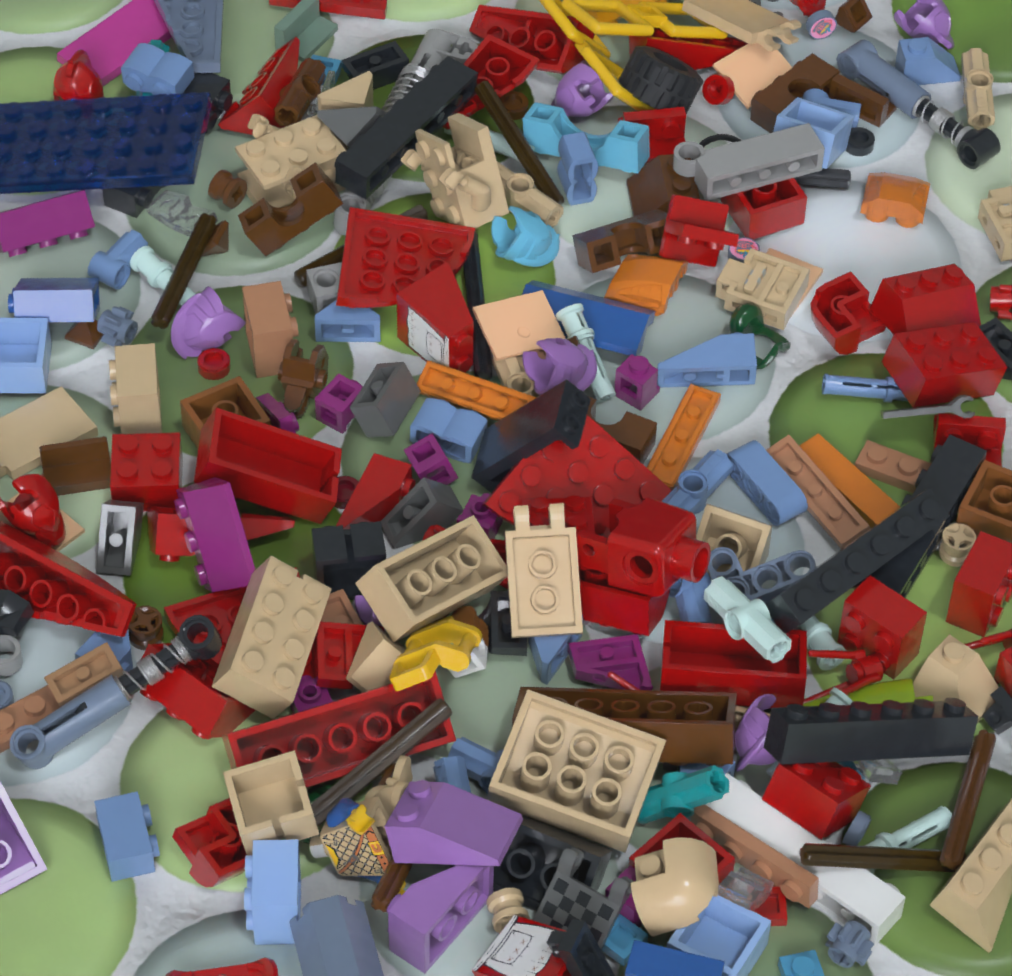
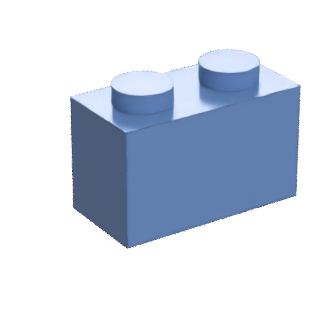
(125, 836)

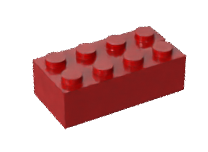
(269, 465)
(710, 660)

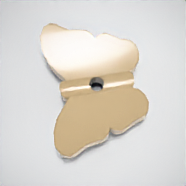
(392, 792)

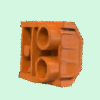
(895, 197)
(646, 281)

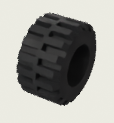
(660, 79)

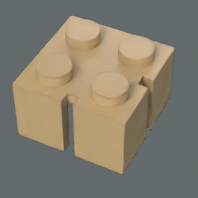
(135, 389)
(270, 800)

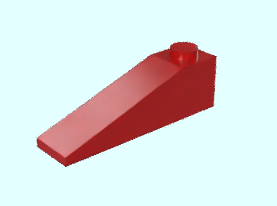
(532, 33)
(694, 52)
(501, 66)
(264, 91)
(168, 530)

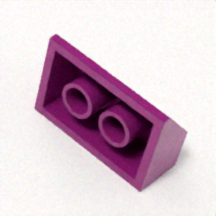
(45, 222)
(215, 534)

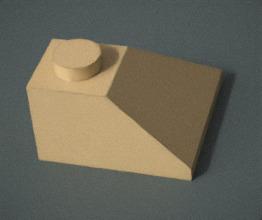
(956, 673)

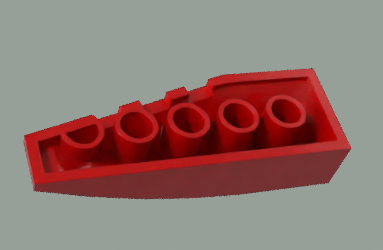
(60, 586)
(609, 604)

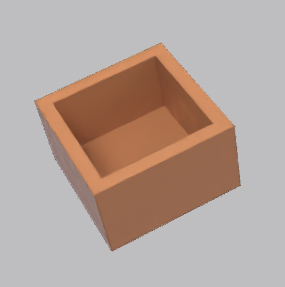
(268, 325)

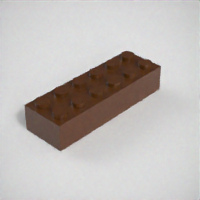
(694, 724)

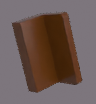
(874, 107)
(77, 465)

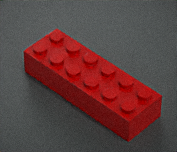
(339, 733)

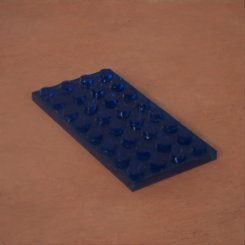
(102, 142)

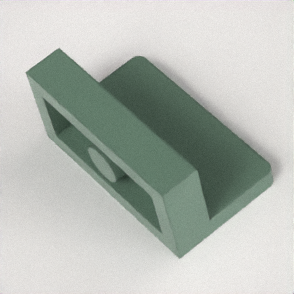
(306, 25)

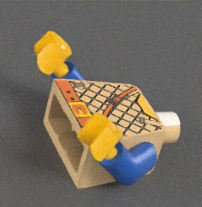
(356, 839)

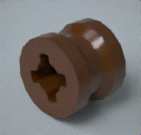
(227, 188)
(149, 619)

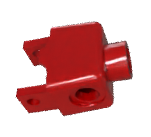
(646, 547)

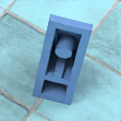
(717, 362)

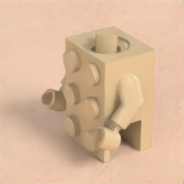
(283, 154)
(460, 177)

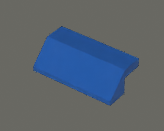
(615, 324)

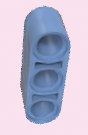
(766, 483)

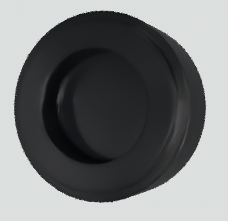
(860, 142)

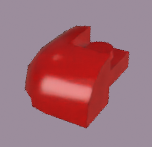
(844, 313)
(213, 845)

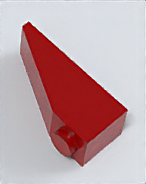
(378, 491)

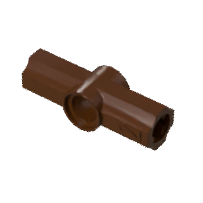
(300, 92)

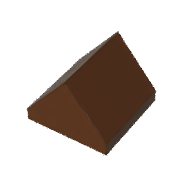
(853, 15)

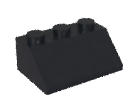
(535, 859)

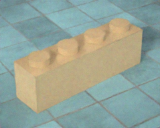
(981, 885)

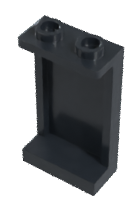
(548, 418)

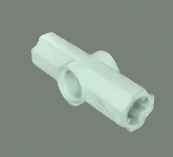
(747, 619)

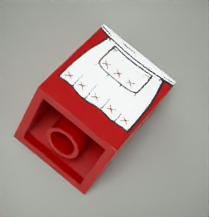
(436, 320)
(521, 952)

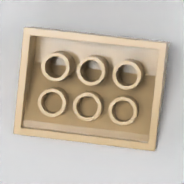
(576, 770)

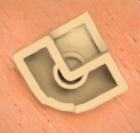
(674, 884)

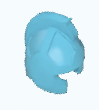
(530, 241)

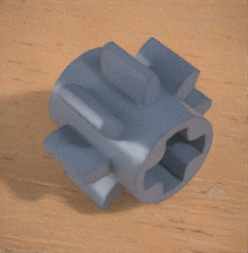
(117, 326)
(849, 944)

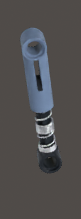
(864, 63)
(111, 695)

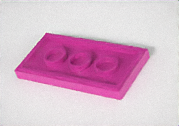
(117, 37)

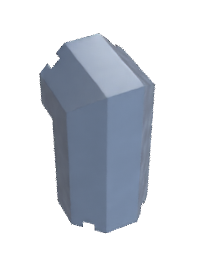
(335, 939)

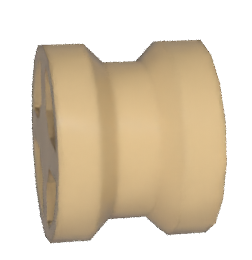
(953, 537)
(504, 905)

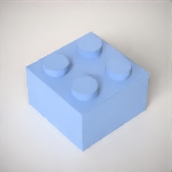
(829, 125)
(24, 355)
(272, 890)
(725, 934)

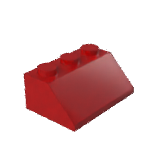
(926, 300)
(191, 698)

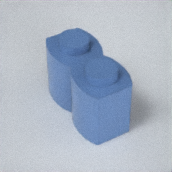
(156, 71)
(577, 168)
(455, 429)

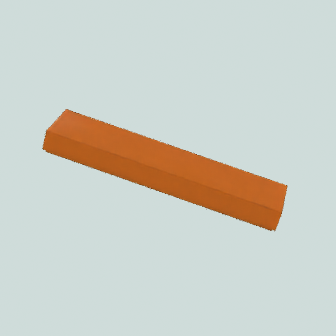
(470, 391)
(683, 434)
(855, 486)

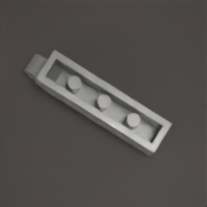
(750, 161)

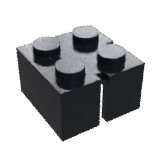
(346, 554)

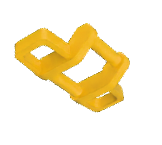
(431, 648)

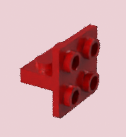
(665, 128)
(695, 231)
(978, 430)

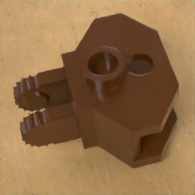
(302, 377)

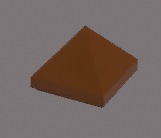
(219, 240)
(84, 334)

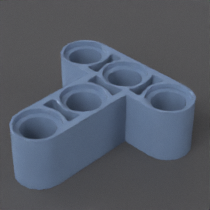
(751, 580)

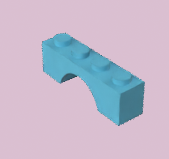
(622, 149)

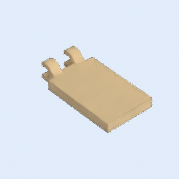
(744, 21)
(41, 422)
(543, 576)

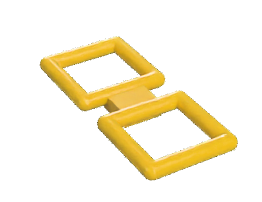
(641, 19)
(595, 54)

